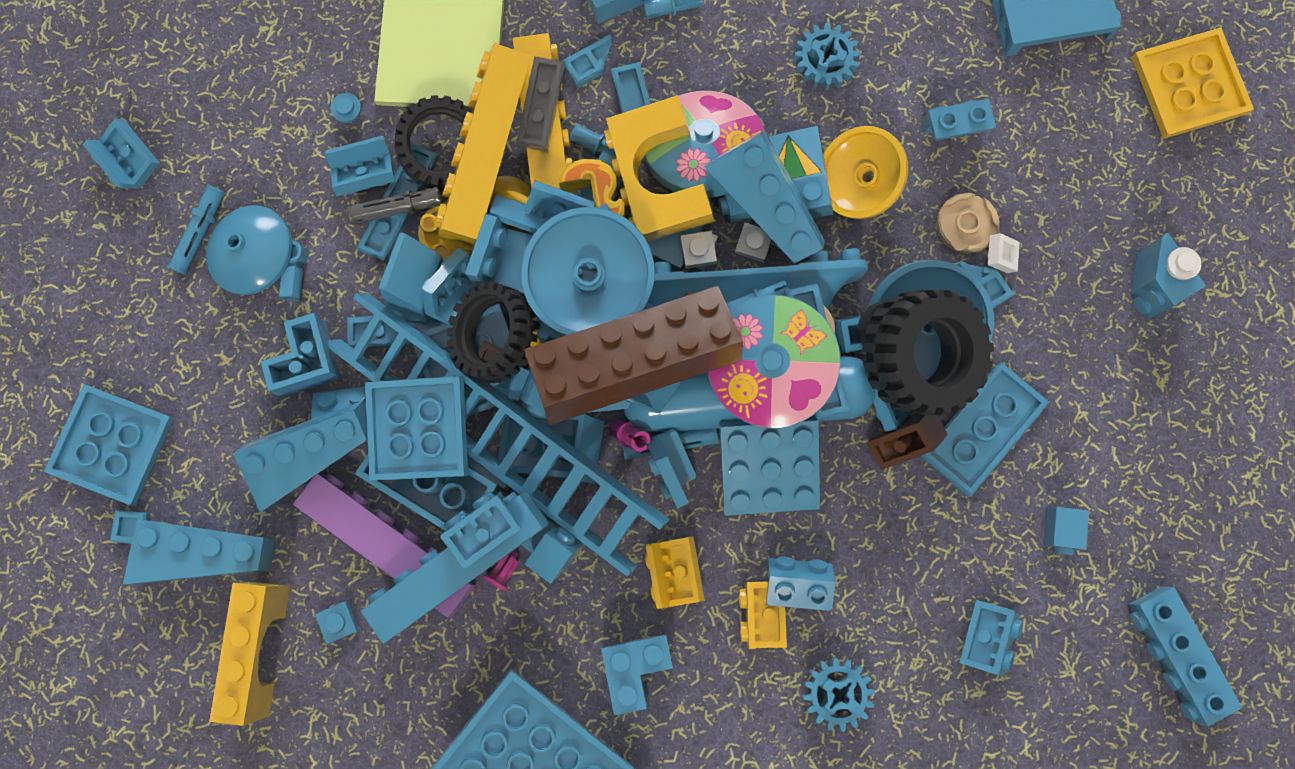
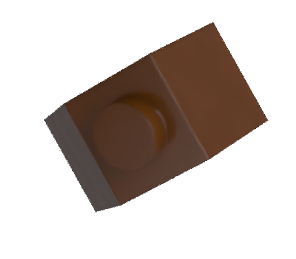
(913, 438)

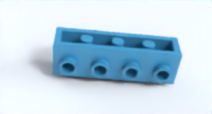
(1184, 656)

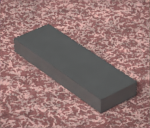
(540, 104)

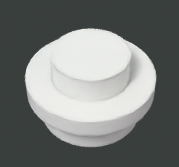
(1183, 263)

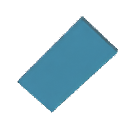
(986, 429)

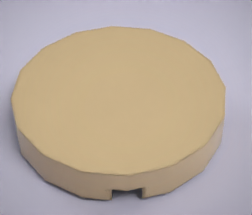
(958, 223)

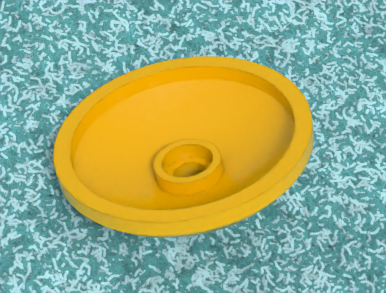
(852, 159)

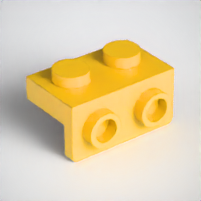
(674, 573)
(764, 623)

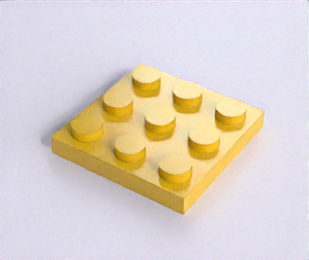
(1192, 83)

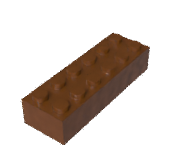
(634, 354)

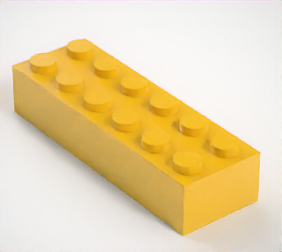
(484, 143)

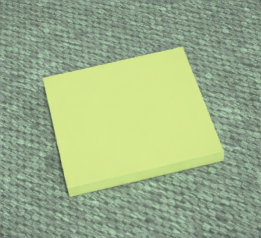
(434, 48)

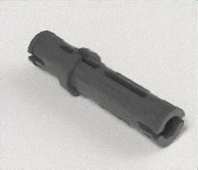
(408, 202)

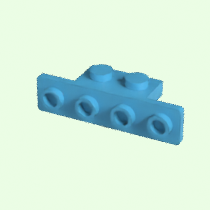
(541, 206)

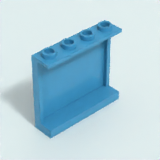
(1047, 21)

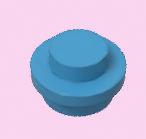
(346, 108)

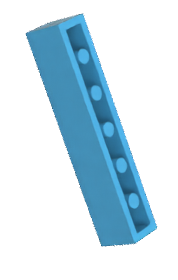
(443, 575)

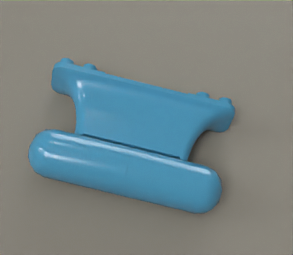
(694, 401)

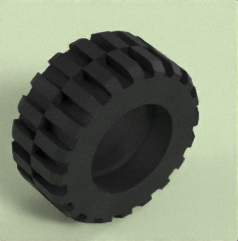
(962, 359)

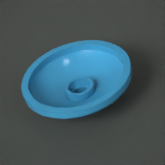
(259, 256)

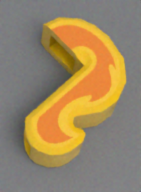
(593, 174)

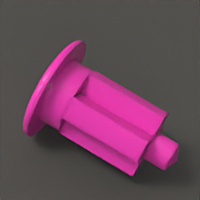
(503, 570)

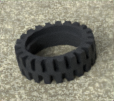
(403, 133)
(465, 328)

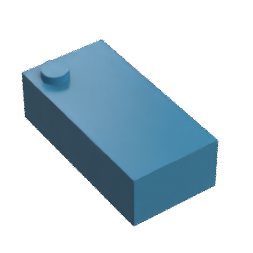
(437, 497)

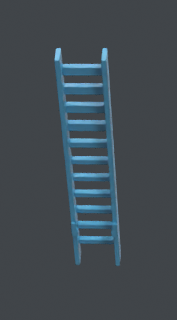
(502, 470)

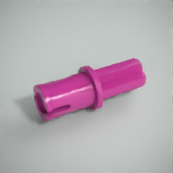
(629, 435)

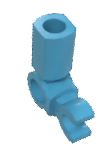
(291, 280)

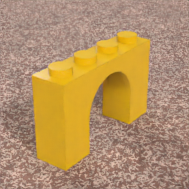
(632, 137)
(237, 692)

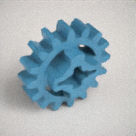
(813, 50)
(829, 706)

